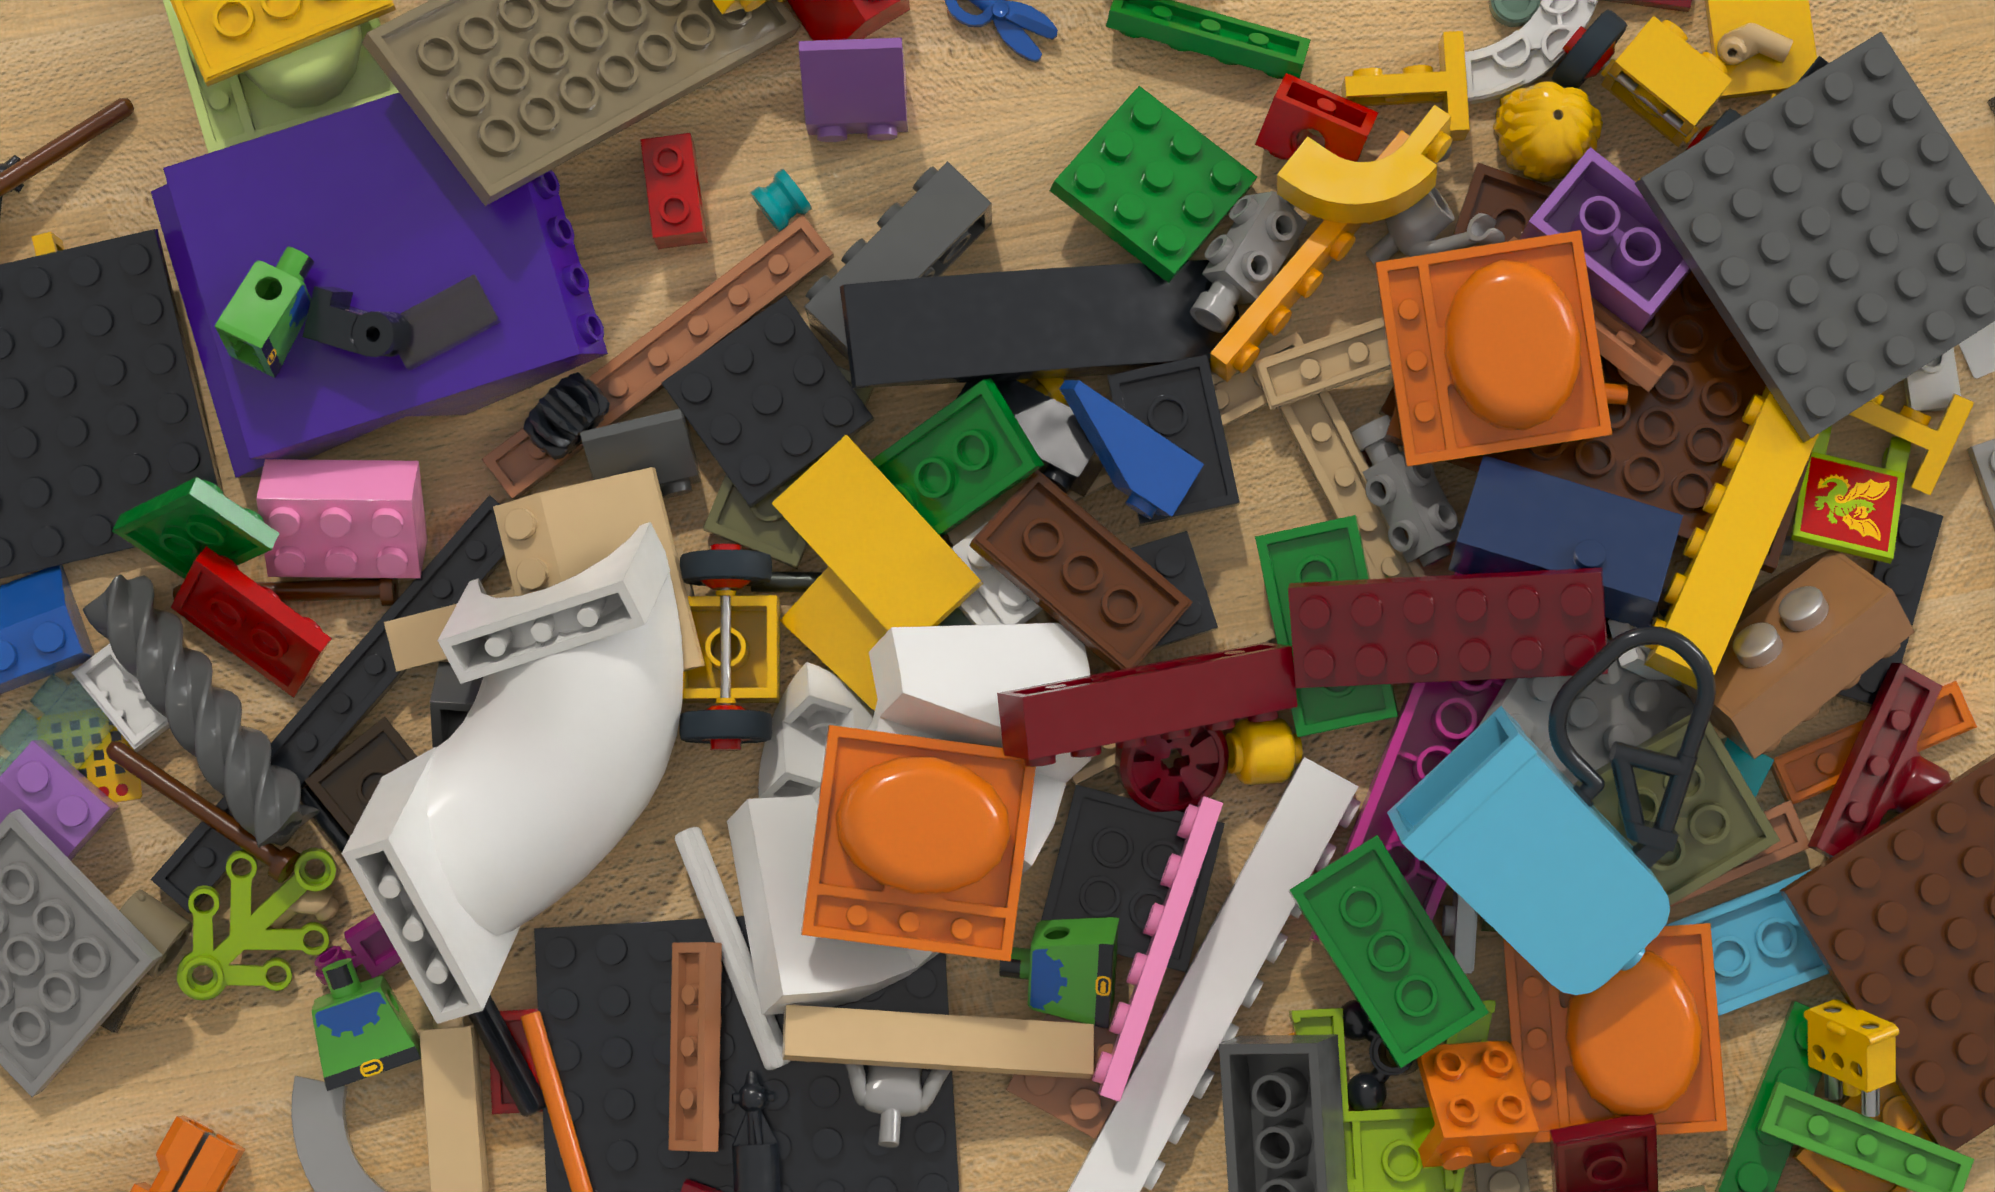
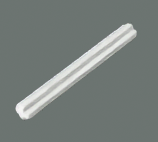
(734, 948)

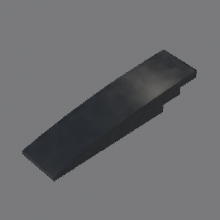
(1023, 324)

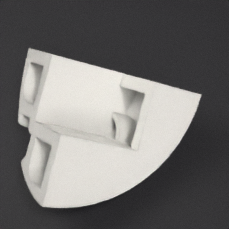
(795, 754)

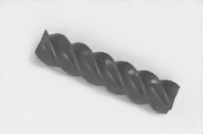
(199, 715)

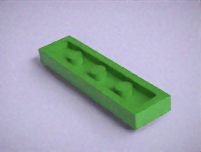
(1863, 1142)

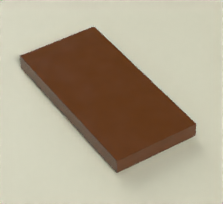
(1080, 573)

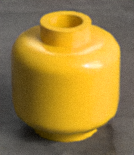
(1263, 751)

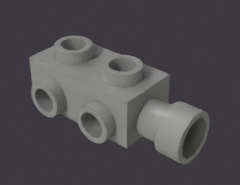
(1262, 230)
(1411, 498)

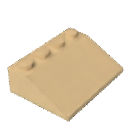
(578, 525)

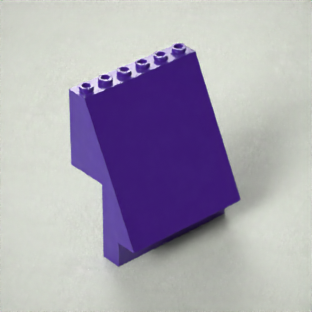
(394, 227)

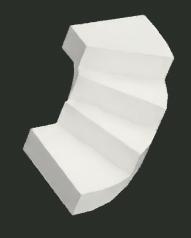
(926, 686)

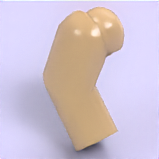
(1751, 40)
(319, 903)

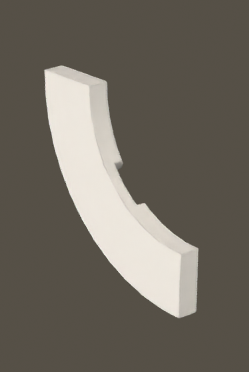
(1526, 52)

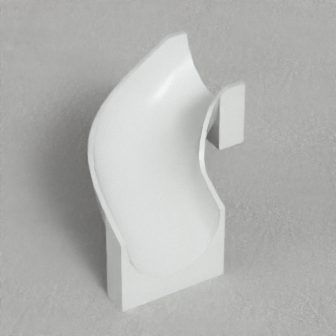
(535, 778)

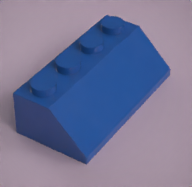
(39, 629)

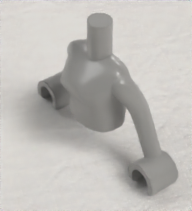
(1418, 226)
(893, 1094)

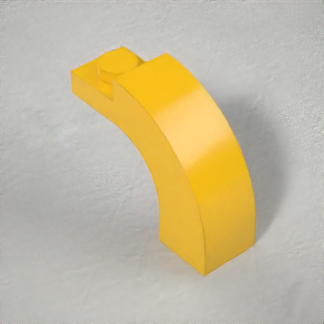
(1366, 190)

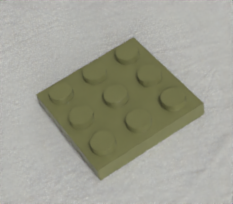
(1717, 822)

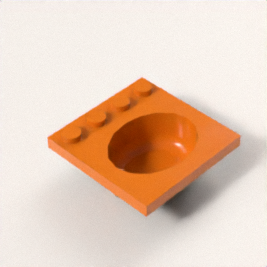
(1493, 348)
(918, 844)
(1627, 1047)

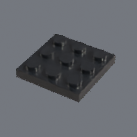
(767, 401)
(1114, 869)

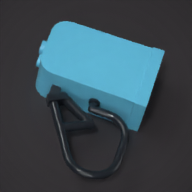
(1536, 848)

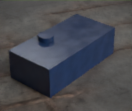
(1548, 523)

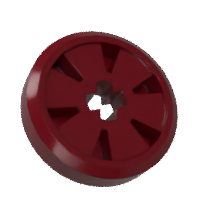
(1174, 788)

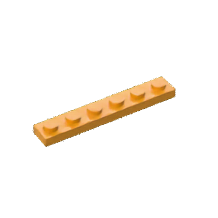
(1296, 279)

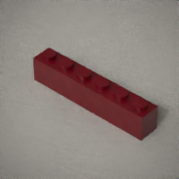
(1147, 702)

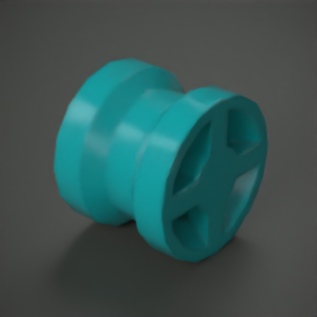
(781, 200)

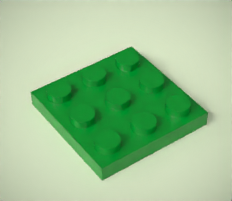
(1153, 184)

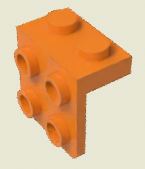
(1476, 1105)

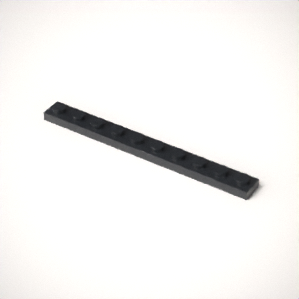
(344, 696)

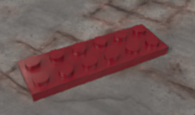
(1446, 627)

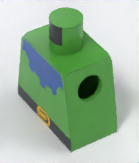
(267, 312)
(1070, 968)
(360, 1027)

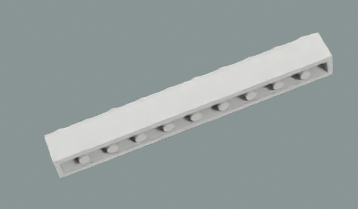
(1218, 983)

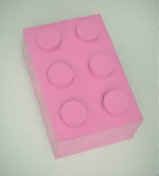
(343, 518)

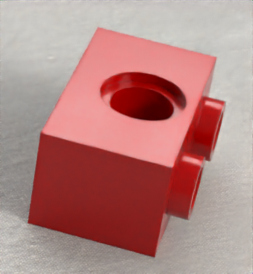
(1306, 106)
(673, 191)

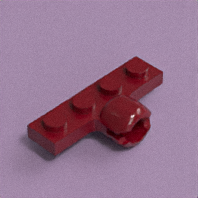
(1883, 764)

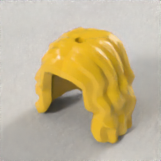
(1539, 142)

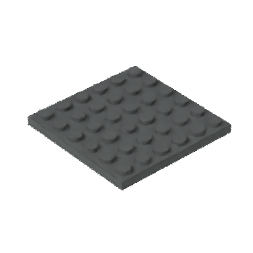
(1835, 234)

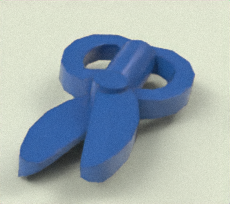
(1009, 20)

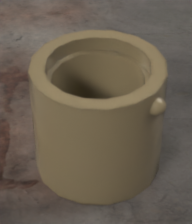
(159, 925)

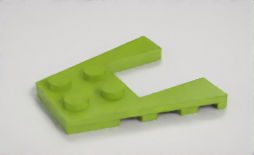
(1385, 1142)

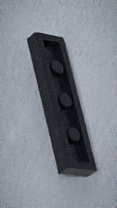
(1906, 577)

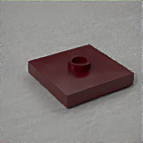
(1606, 1156)

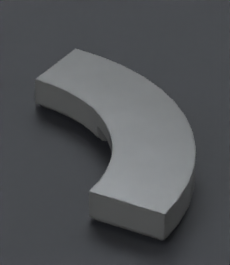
(324, 1139)

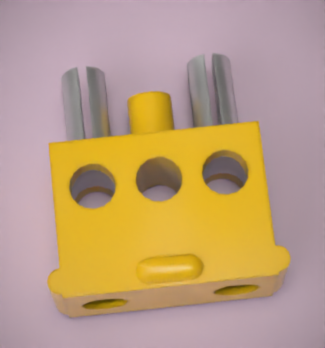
(1852, 1052)

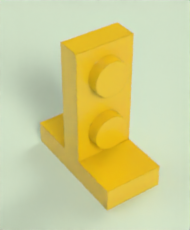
(1419, 85)
(1914, 427)

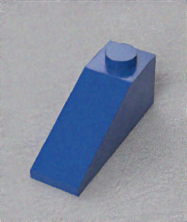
(1134, 455)

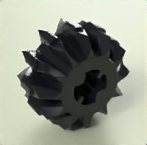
(564, 413)

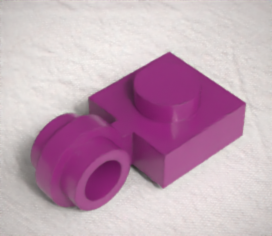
(369, 947)

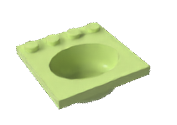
(286, 90)

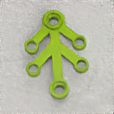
(250, 930)

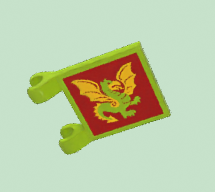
(1850, 502)

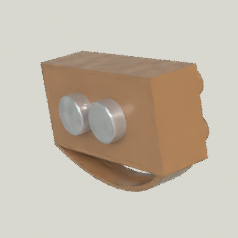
(1800, 647)

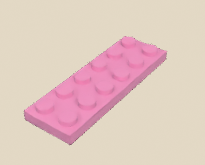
(1163, 926)

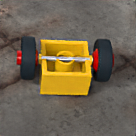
(1653, 76)
(737, 645)

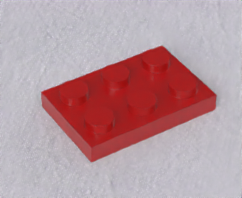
(250, 621)

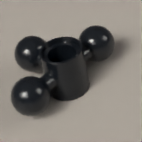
(1368, 1089)

